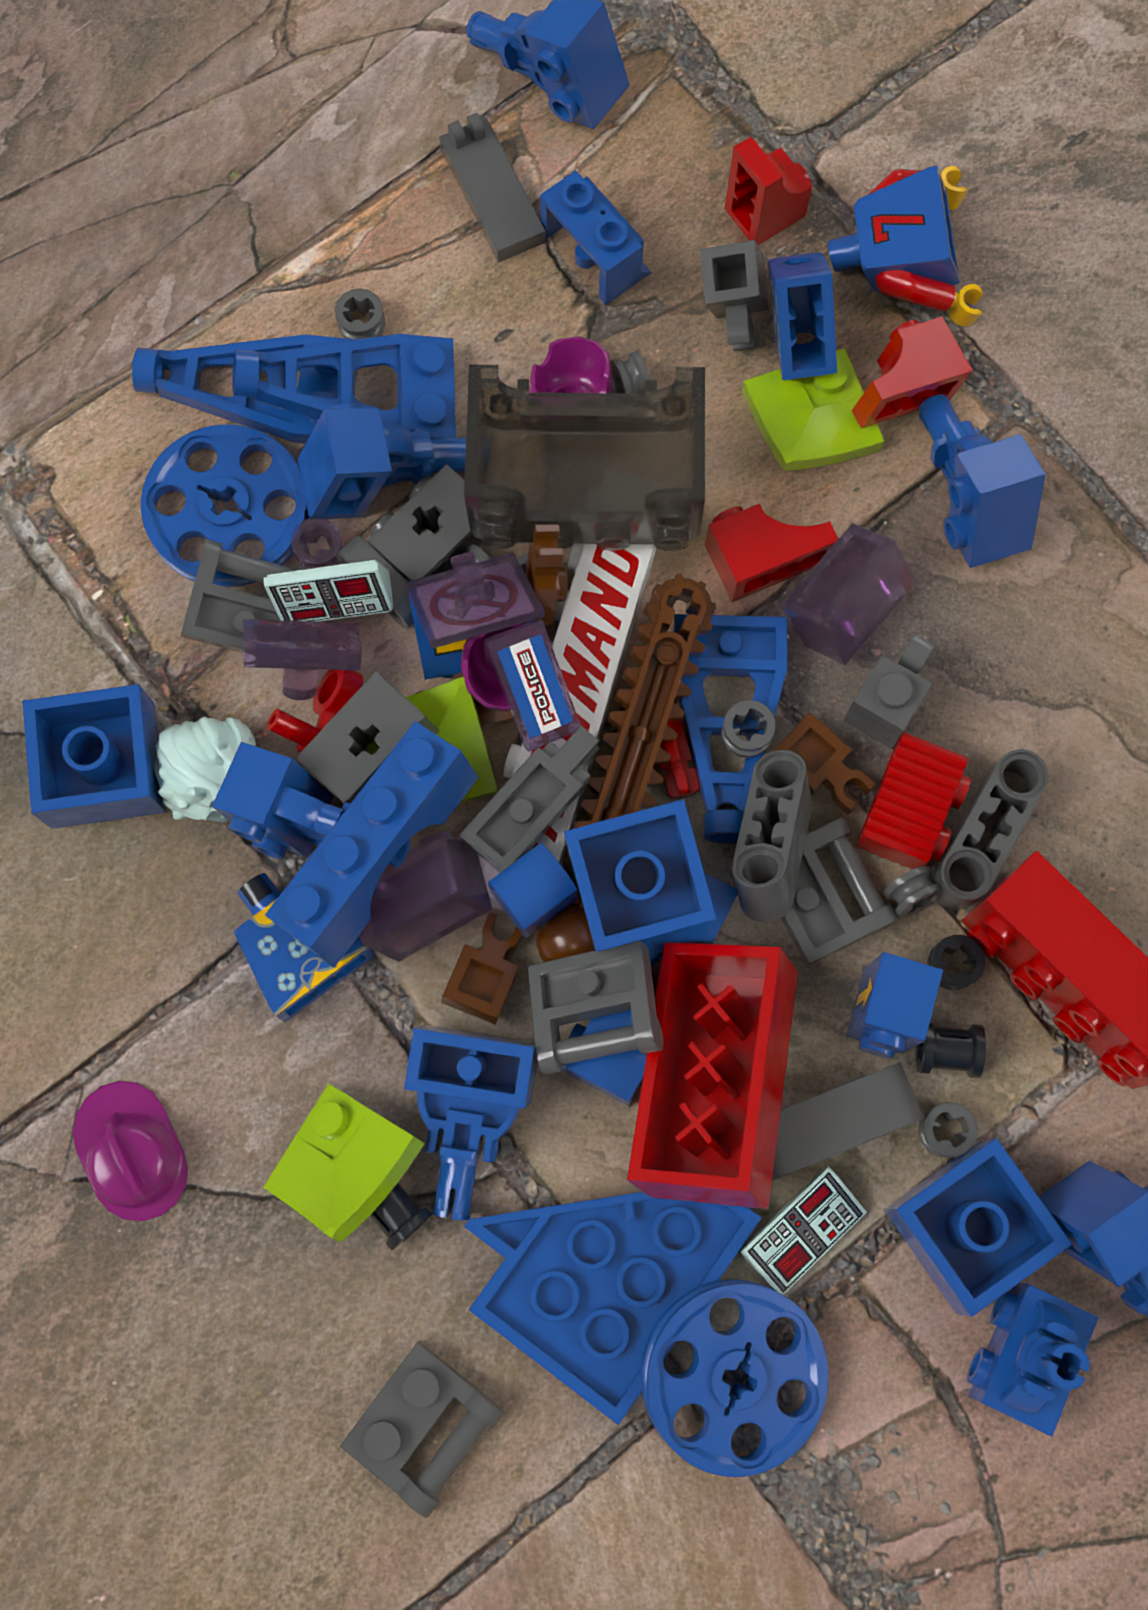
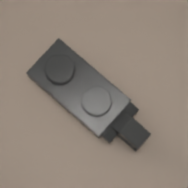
(531, 801)

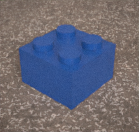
(92, 756)
(639, 875)
(977, 1227)

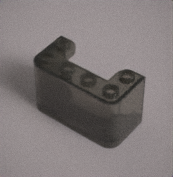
(591, 462)

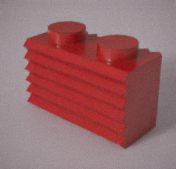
(913, 803)

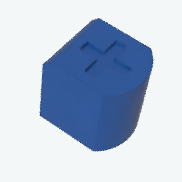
(533, 889)

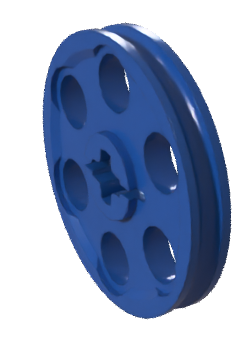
(221, 482)
(749, 1403)

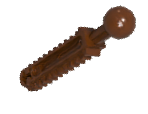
(640, 732)

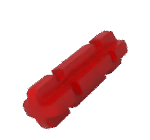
(681, 779)

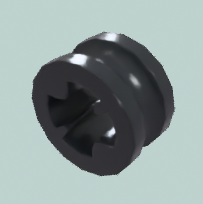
(975, 958)

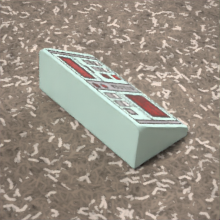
(331, 592)
(803, 1230)

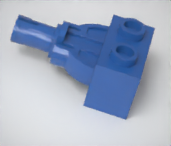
(564, 52)
(357, 455)
(990, 485)
(279, 804)
(470, 1090)
(1107, 1227)
(1032, 1357)

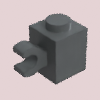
(735, 288)
(891, 694)

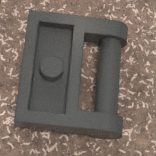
(218, 612)
(818, 916)
(591, 988)
(404, 1416)

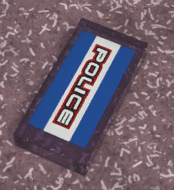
(533, 684)

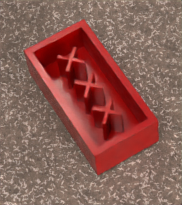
(1070, 961)
(719, 1081)

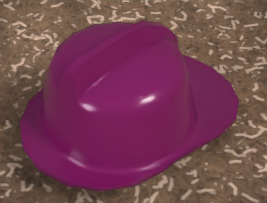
(130, 1151)

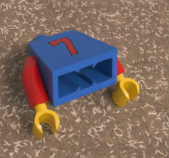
(909, 241)

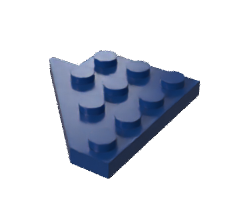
(595, 1280)

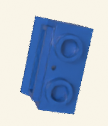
(599, 230)

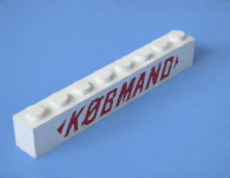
(590, 653)

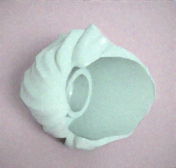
(194, 763)

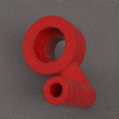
(331, 695)

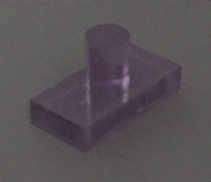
(301, 651)

